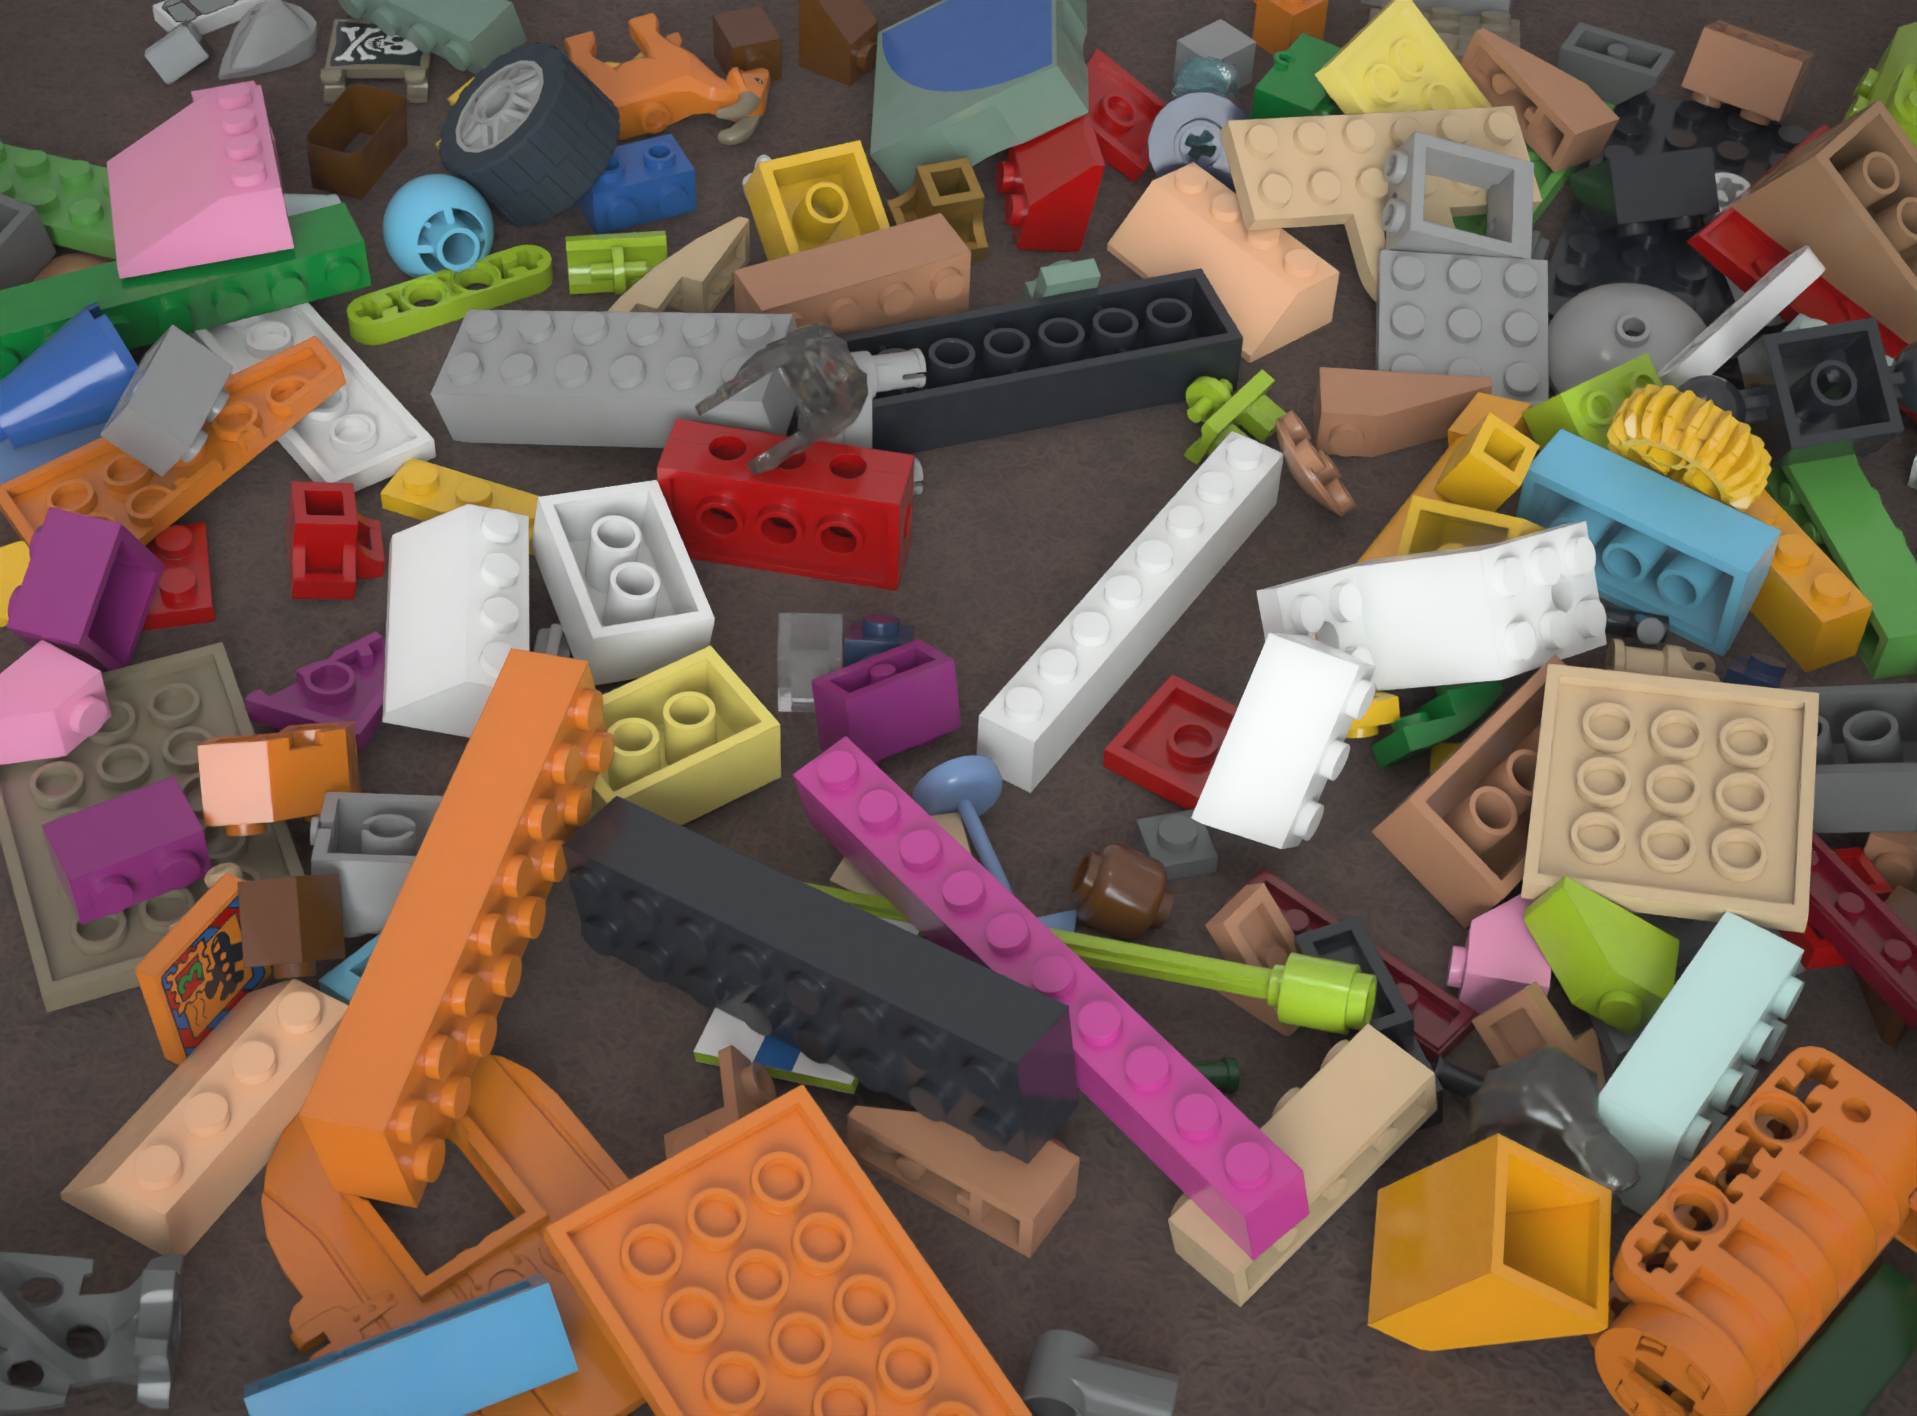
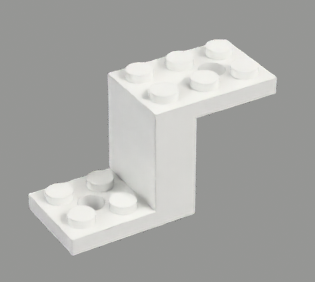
(1452, 610)

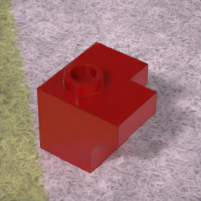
(330, 542)

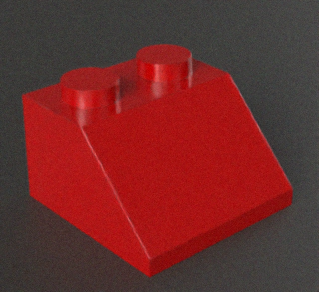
(1052, 186)

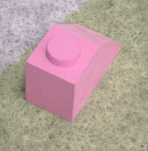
(49, 704)
(1497, 958)

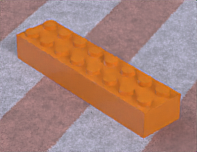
(459, 932)

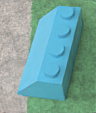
(1653, 538)

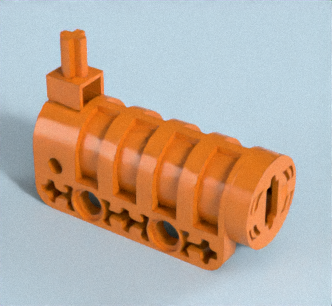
(1781, 1246)

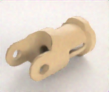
(1669, 661)

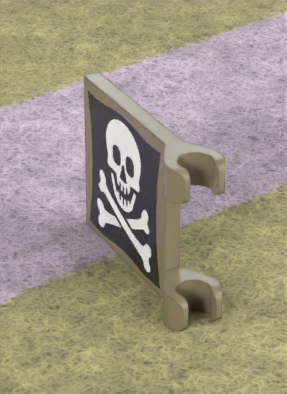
(365, 51)

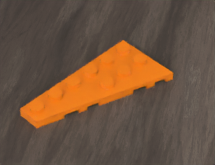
(118, 488)

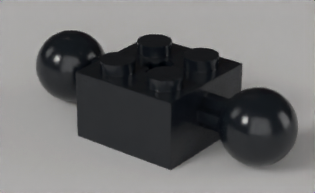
(1818, 391)

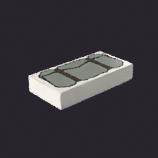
(205, 14)

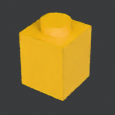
(1487, 465)

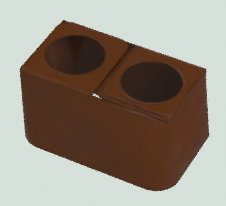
(356, 111)

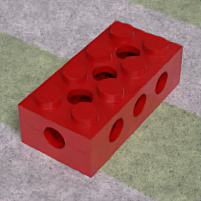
(816, 515)

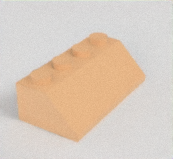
(1262, 276)
(211, 1120)

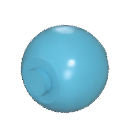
(437, 225)

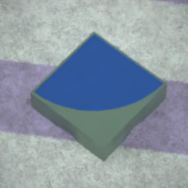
(975, 81)

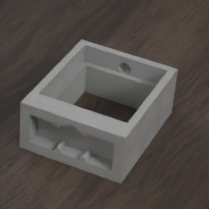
(1508, 208)

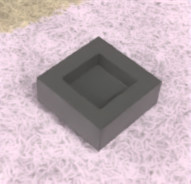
(1177, 843)

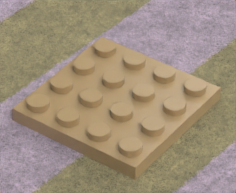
(1675, 795)

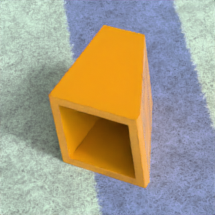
(1490, 1251)

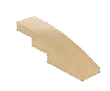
(694, 276)

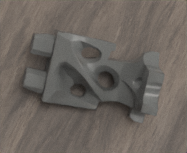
(137, 1326)

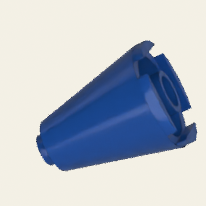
(66, 381)

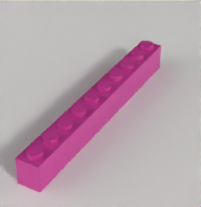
(1118, 1056)

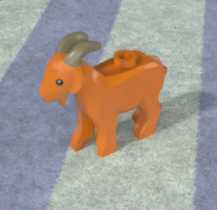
(671, 84)

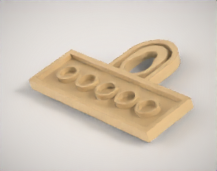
(1334, 170)

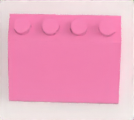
(200, 187)

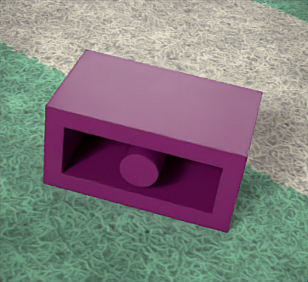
(889, 701)
(127, 850)

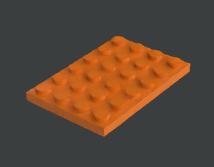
(773, 1284)

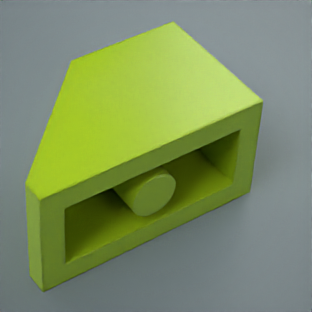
(1603, 954)

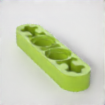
(524, 271)

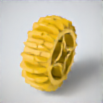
(1691, 444)

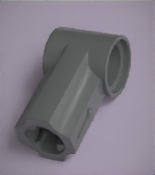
(1075, 1380)

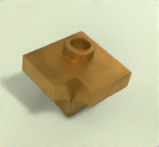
(948, 190)

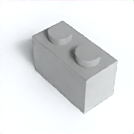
(168, 402)

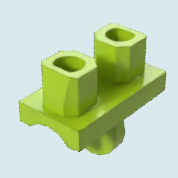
(612, 260)
(1221, 413)

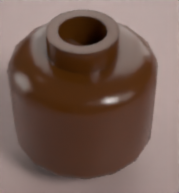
(1121, 892)

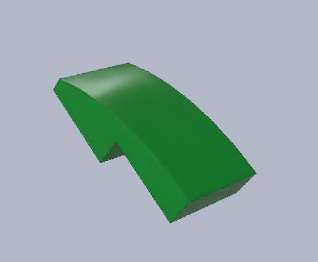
(1436, 721)

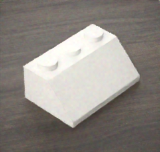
(1286, 741)

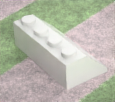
(453, 615)

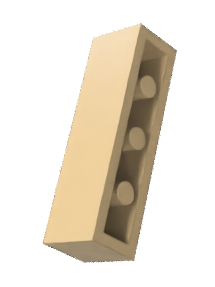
(1338, 1133)

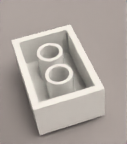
(620, 579)

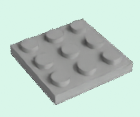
(1465, 319)

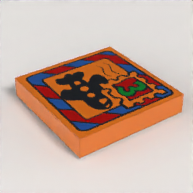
(198, 971)

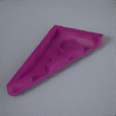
(331, 690)

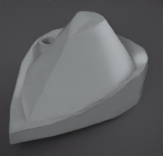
(269, 39)

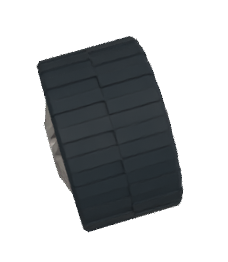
(530, 134)

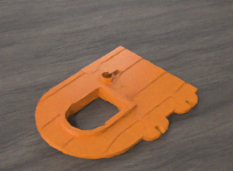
(365, 1282)

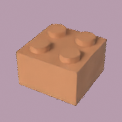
(1746, 72)

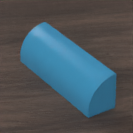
(433, 1364)

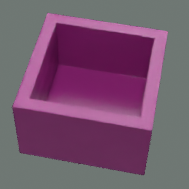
(85, 589)

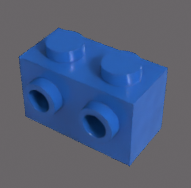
(640, 186)

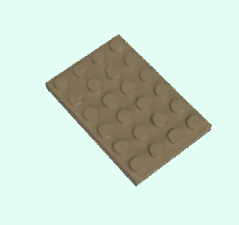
(153, 734)

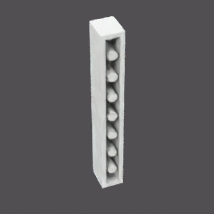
(1128, 611)

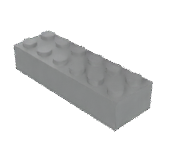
(605, 376)

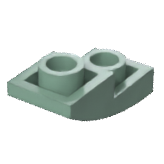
(1063, 278)

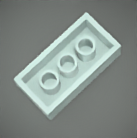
(1700, 1052)

